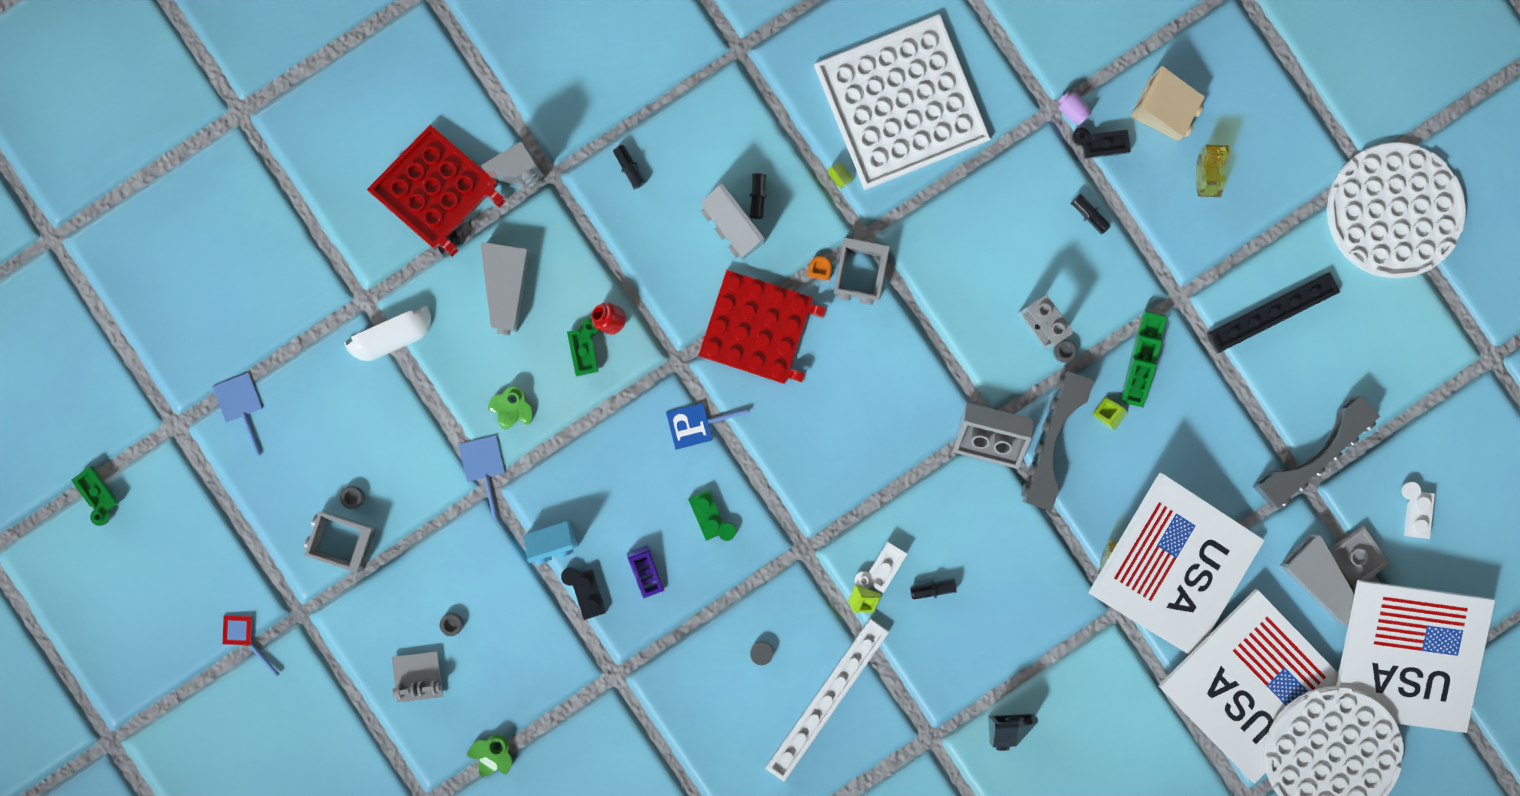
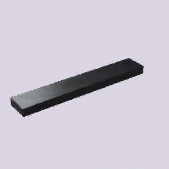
(1273, 312)

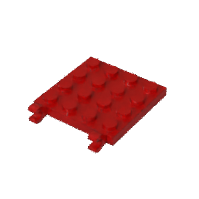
(434, 188)
(757, 327)

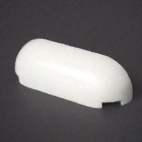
(390, 335)

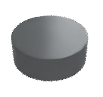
(1065, 351)
(352, 497)
(451, 624)
(761, 653)

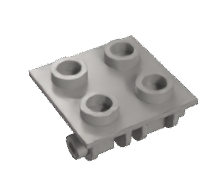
(417, 677)

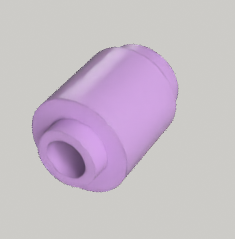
(1074, 107)

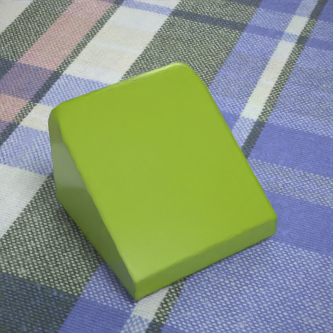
(840, 175)
(1110, 413)
(863, 600)

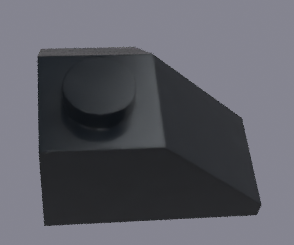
(1009, 730)

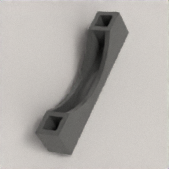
(1350, 422)
(1042, 486)

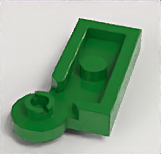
(583, 348)
(96, 495)
(709, 518)

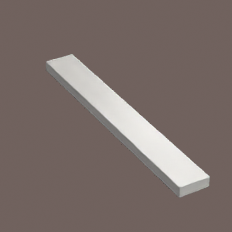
(827, 699)

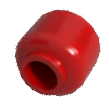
(608, 318)

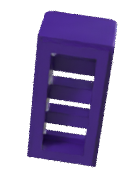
(639, 553)

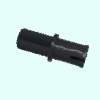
(629, 167)
(757, 196)
(1090, 214)
(933, 589)

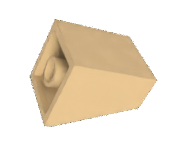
(1168, 105)

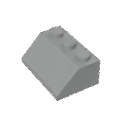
(515, 167)
(731, 222)
(993, 435)

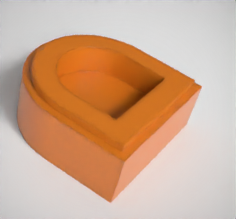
(820, 268)

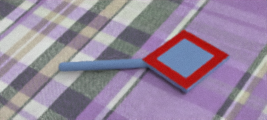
(238, 631)

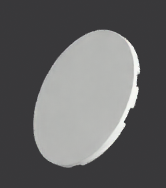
(1396, 210)
(1333, 746)

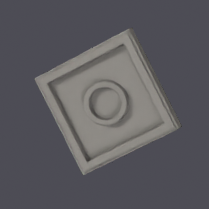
(1359, 556)

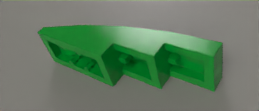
(1143, 359)

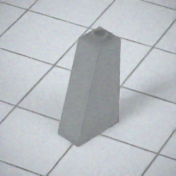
(505, 281)
(1321, 577)

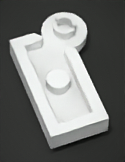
(1418, 511)
(882, 569)

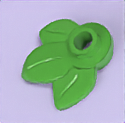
(509, 410)
(489, 757)

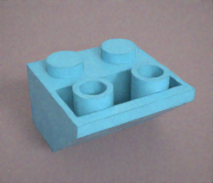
(550, 541)

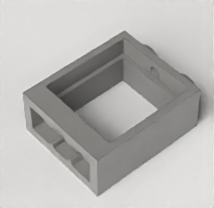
(866, 248)
(1052, 324)
(361, 550)

